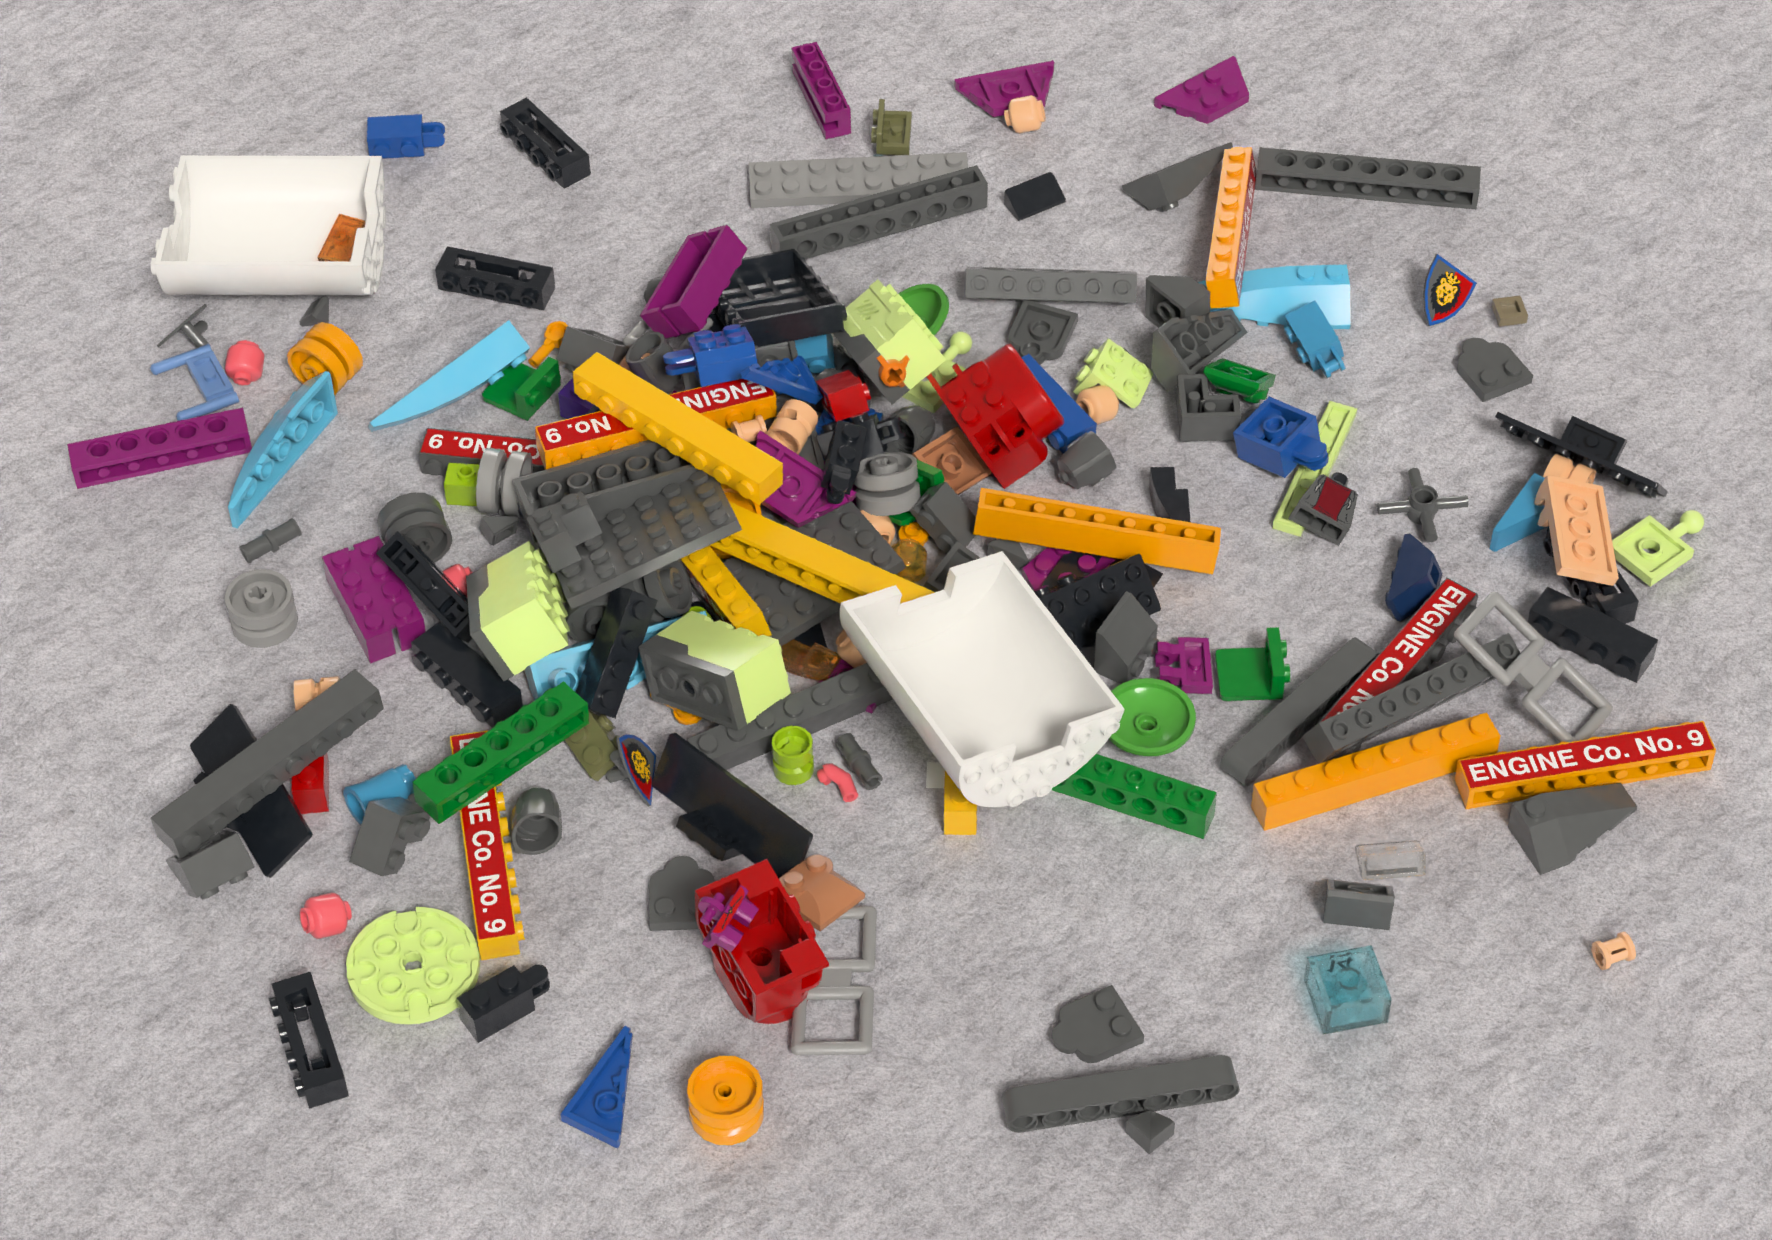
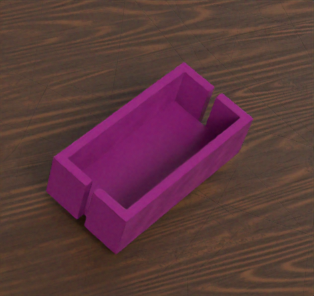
(694, 282)
(373, 599)

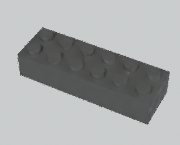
(607, 479)

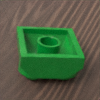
(1239, 379)

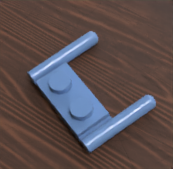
(208, 377)

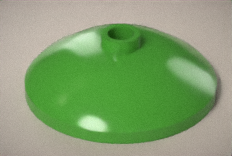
(929, 304)
(1155, 717)

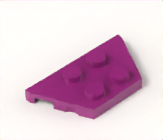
(996, 89)
(1208, 93)
(800, 496)
(1042, 565)

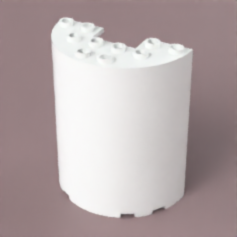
(263, 221)
(987, 680)

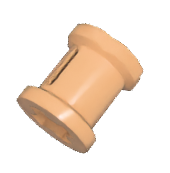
(749, 429)
(1604, 952)

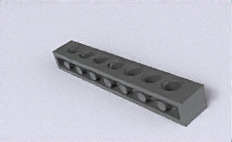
(1368, 178)
(881, 214)
(1406, 701)

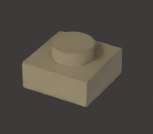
(1509, 311)

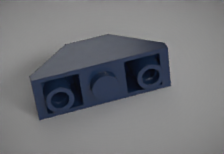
(1413, 578)

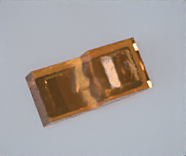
(809, 662)

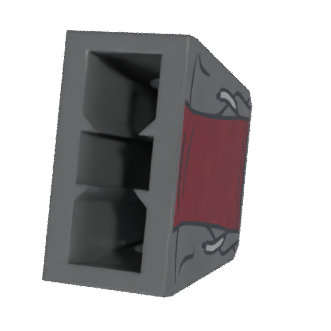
(1327, 507)

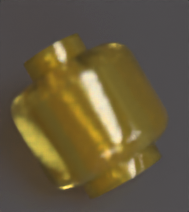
(914, 558)

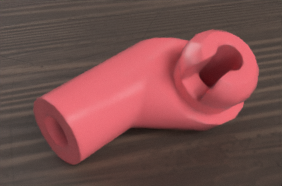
(842, 778)

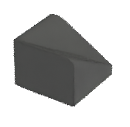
(498, 527)
(1011, 549)
(1150, 1129)

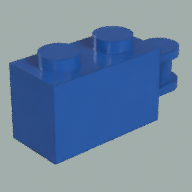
(402, 136)

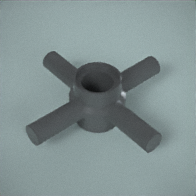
(1422, 504)

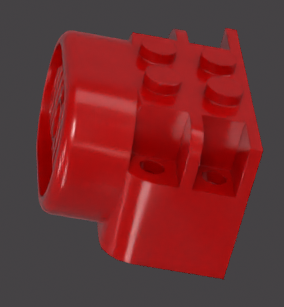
(1002, 412)
(777, 953)

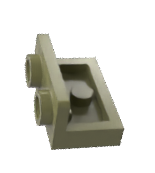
(892, 131)
(594, 745)

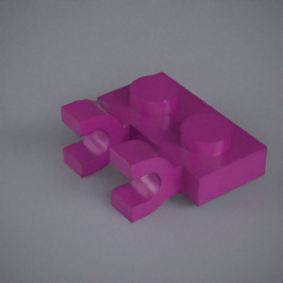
(1194, 664)

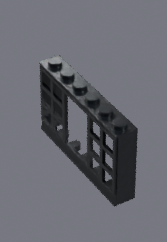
(822, 319)

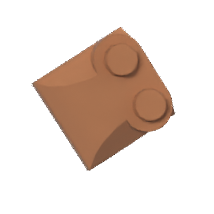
(956, 459)
(820, 891)

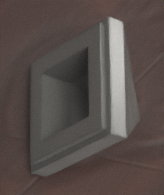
(316, 313)

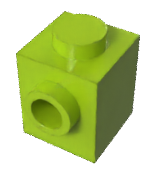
(461, 484)

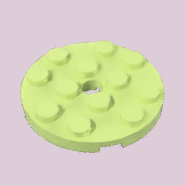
(418, 995)

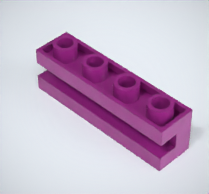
(821, 90)

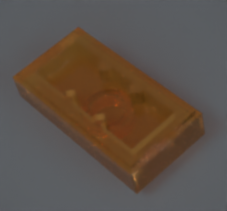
(341, 239)

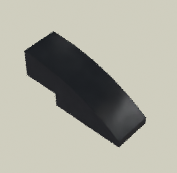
(1165, 498)

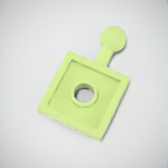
(924, 393)
(1651, 534)

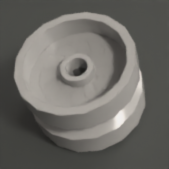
(495, 480)
(887, 484)
(261, 608)

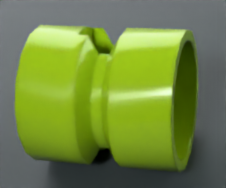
(792, 755)

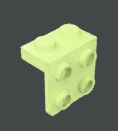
(1116, 369)

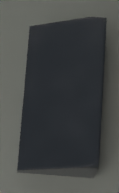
(1033, 196)

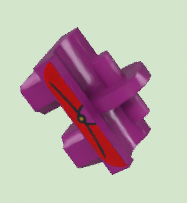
(736, 907)

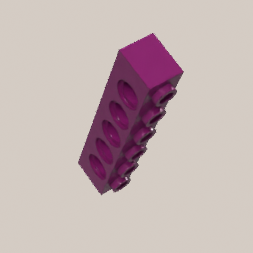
(159, 448)

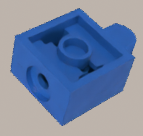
(714, 356)
(1280, 439)

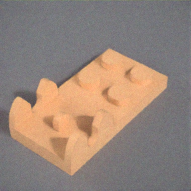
(1578, 529)

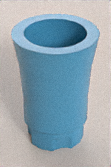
(386, 785)

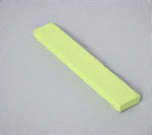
(1333, 431)

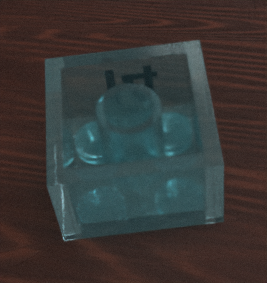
(1347, 989)

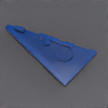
(786, 377)
(601, 1098)

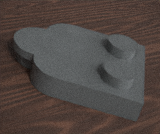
(1042, 331)
(1491, 368)
(674, 894)
(1096, 1027)

